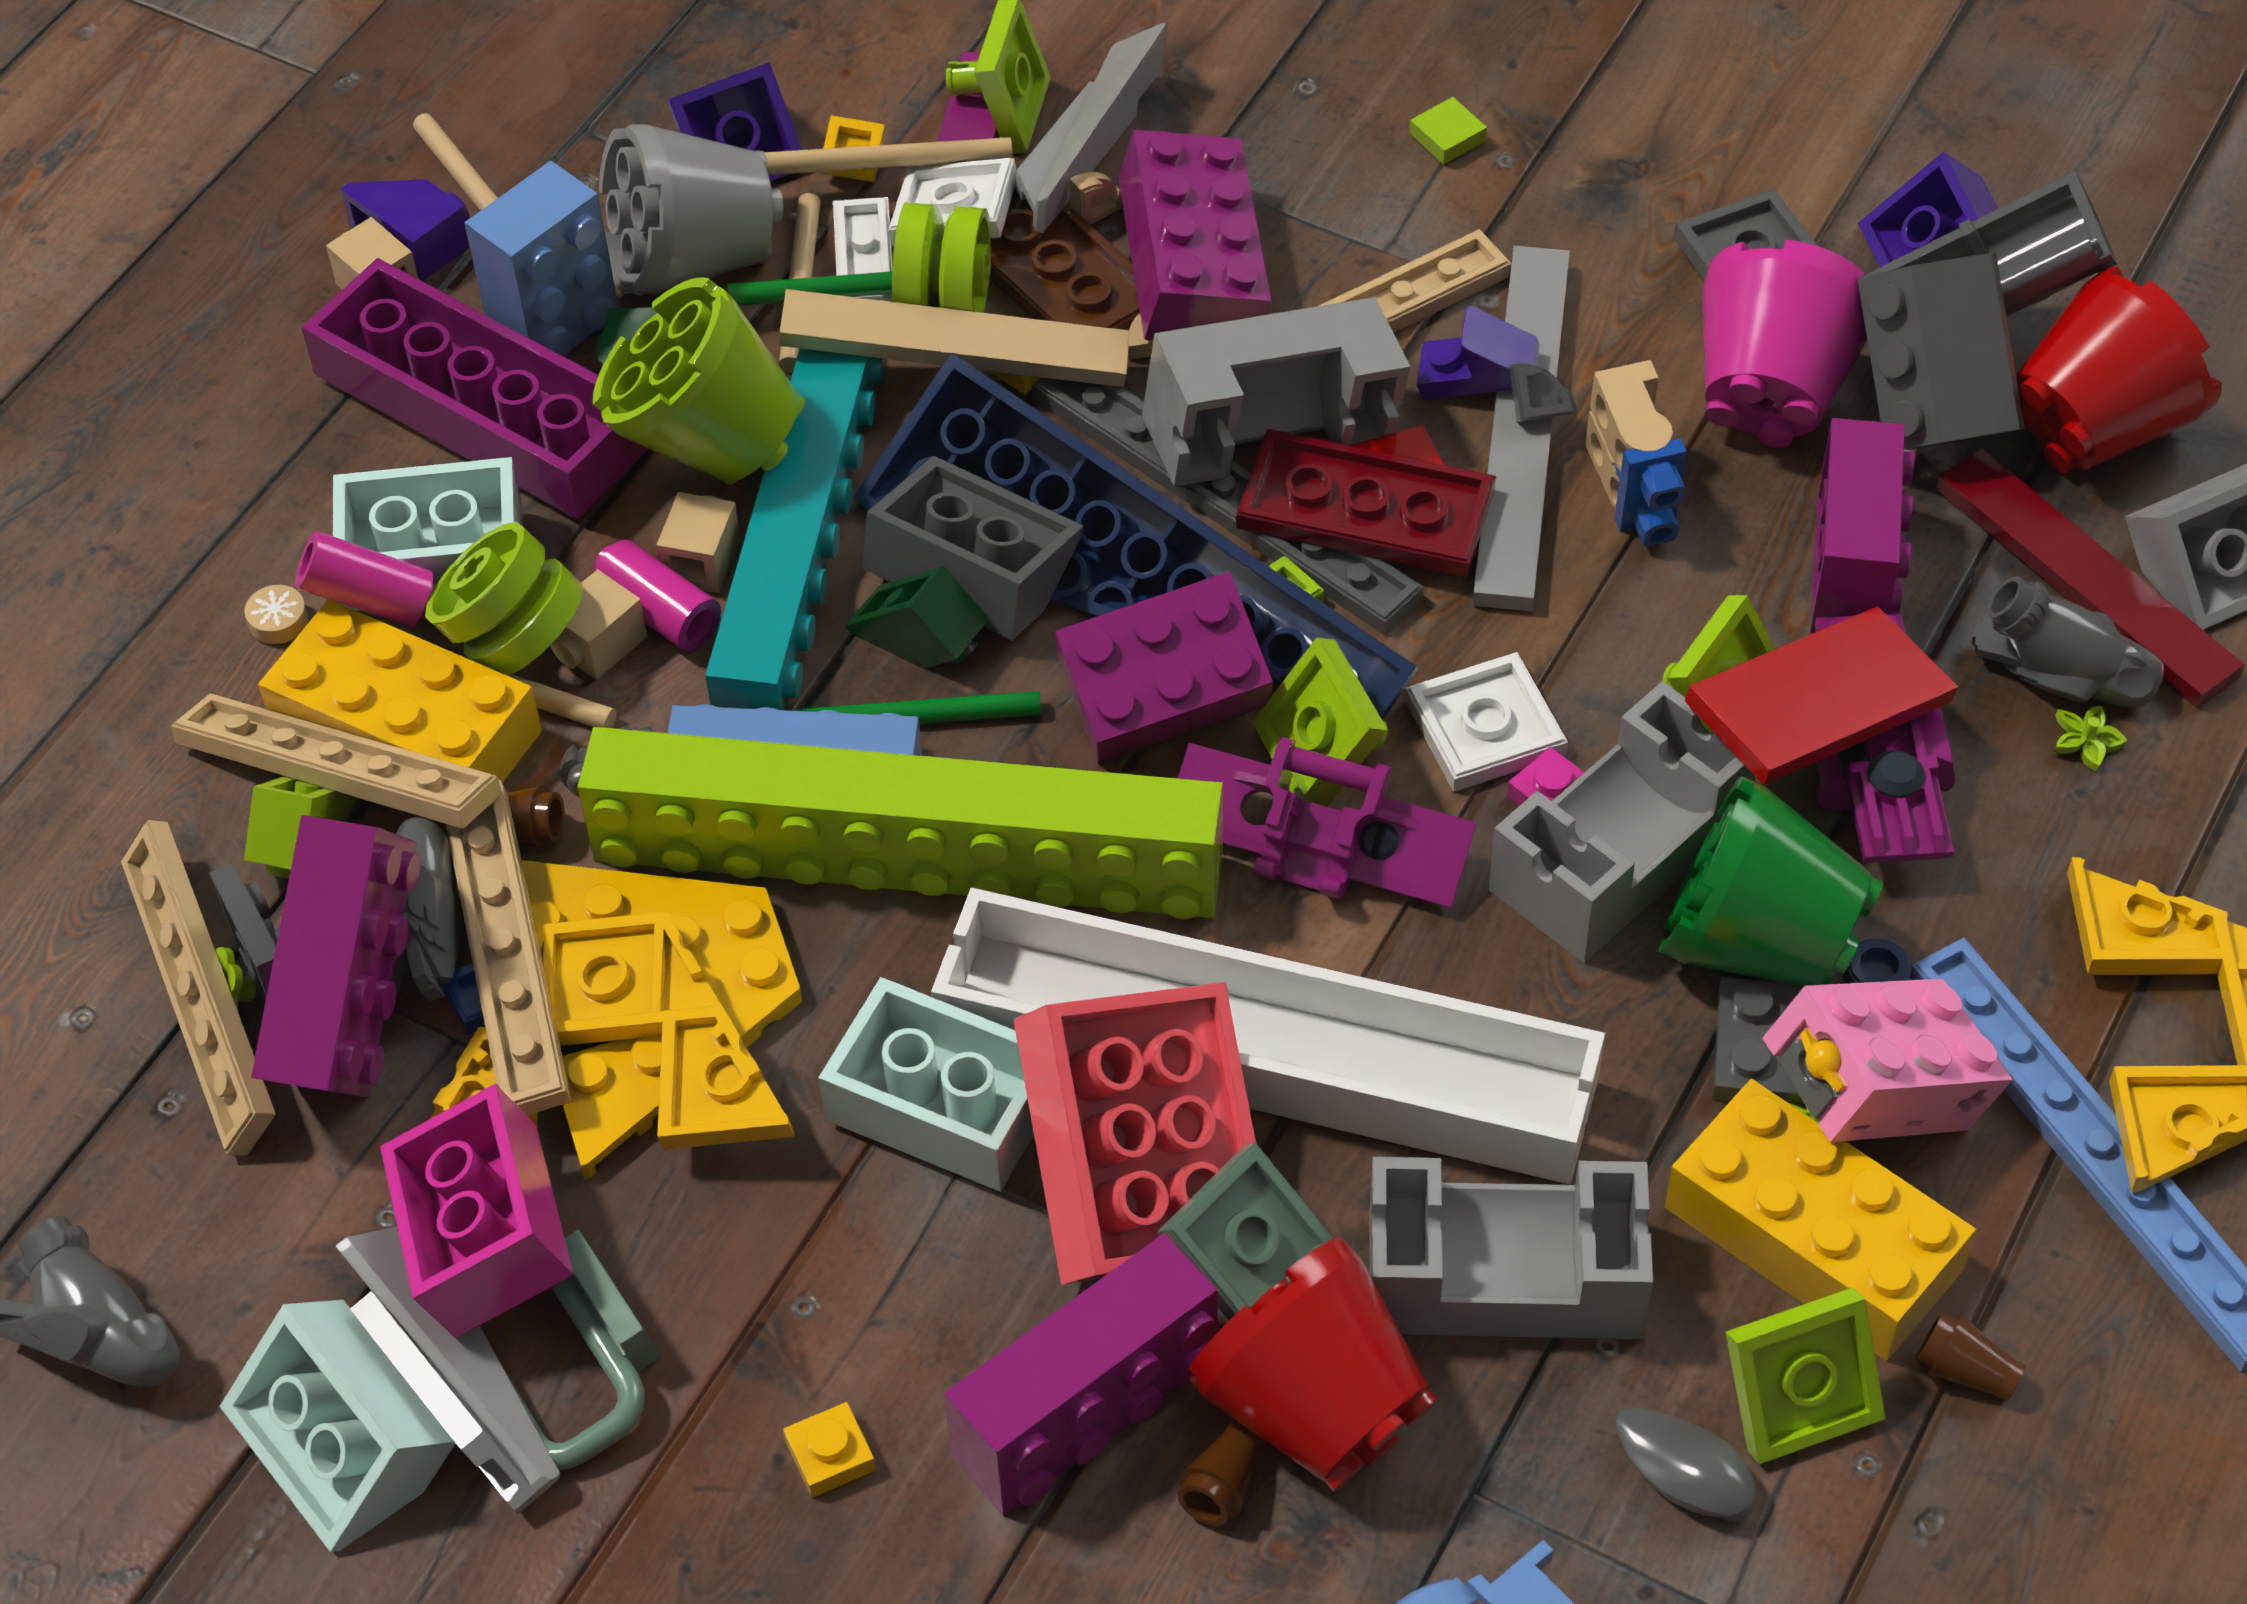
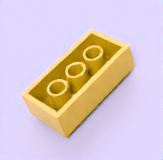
(402, 692)
(1817, 1214)

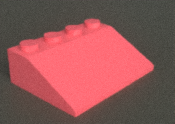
(1129, 1114)

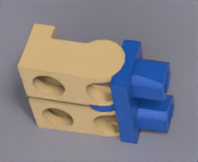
(1636, 452)

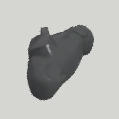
(2065, 647)
(431, 913)
(85, 1311)

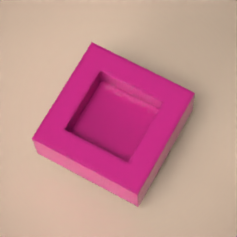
(1547, 774)

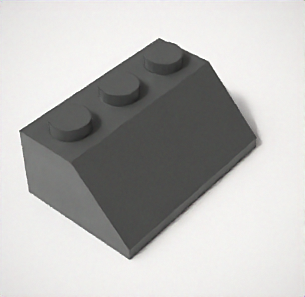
(1942, 350)
(987, 538)

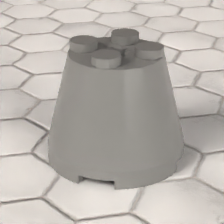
(683, 208)

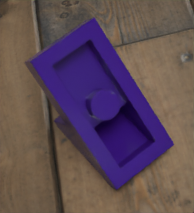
(1477, 359)

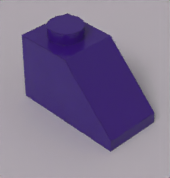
(416, 215)

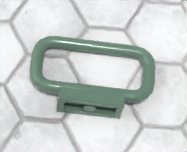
(615, 1342)

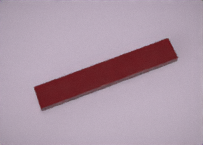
(2089, 574)

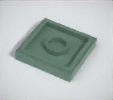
(1245, 1229)

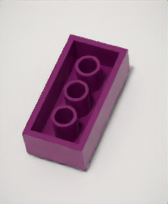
(1191, 231)
(336, 957)
(1081, 1375)

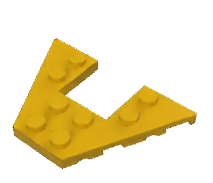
(734, 943)
(634, 982)
(2168, 1113)

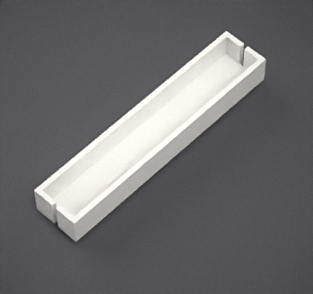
(1307, 1036)

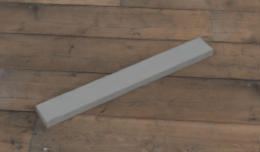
(1521, 449)

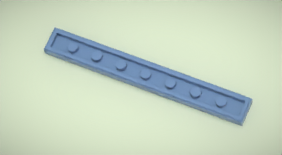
(2088, 1140)

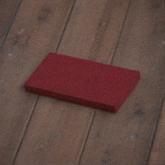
(1366, 502)

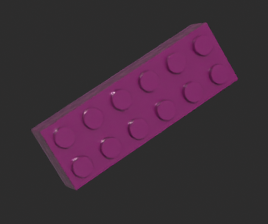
(469, 385)

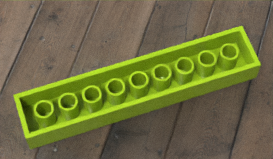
(903, 822)

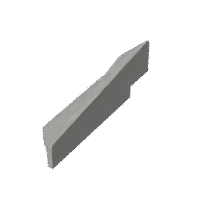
(1090, 124)
(451, 1375)

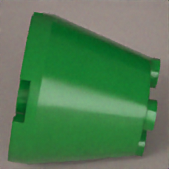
(1769, 896)

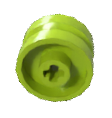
(942, 264)
(504, 599)

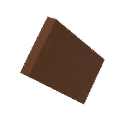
(1064, 272)

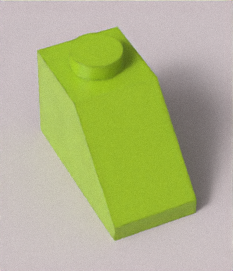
(277, 815)

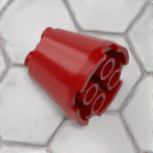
(2114, 374)
(1317, 1367)

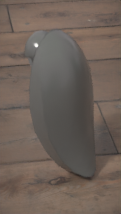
(1687, 1463)

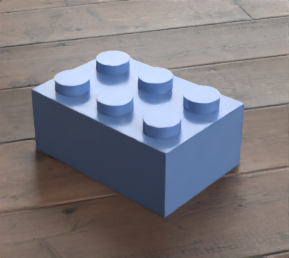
(544, 259)

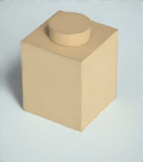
(361, 246)
(700, 539)
(603, 627)

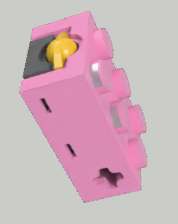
(1886, 1059)

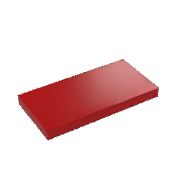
(1820, 694)

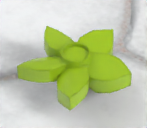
(2088, 736)

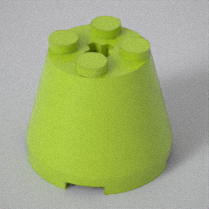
(699, 386)

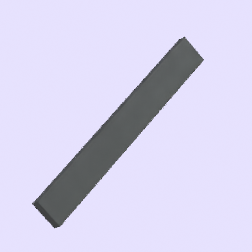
(1114, 419)

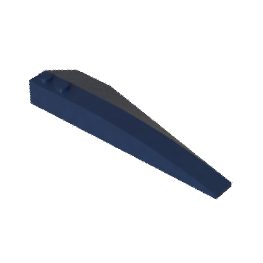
(1131, 536)

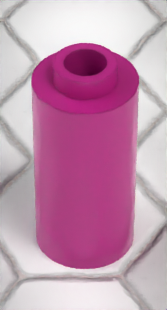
(364, 579)
(667, 599)

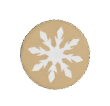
(276, 614)

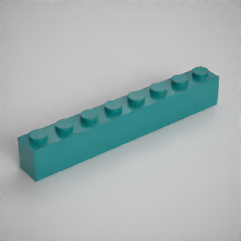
(793, 535)

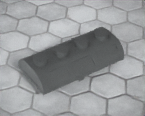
(2039, 243)

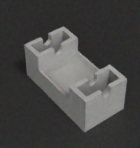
(1274, 371)
(1619, 829)
(1512, 1253)

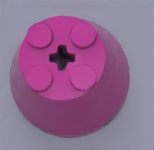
(1778, 337)

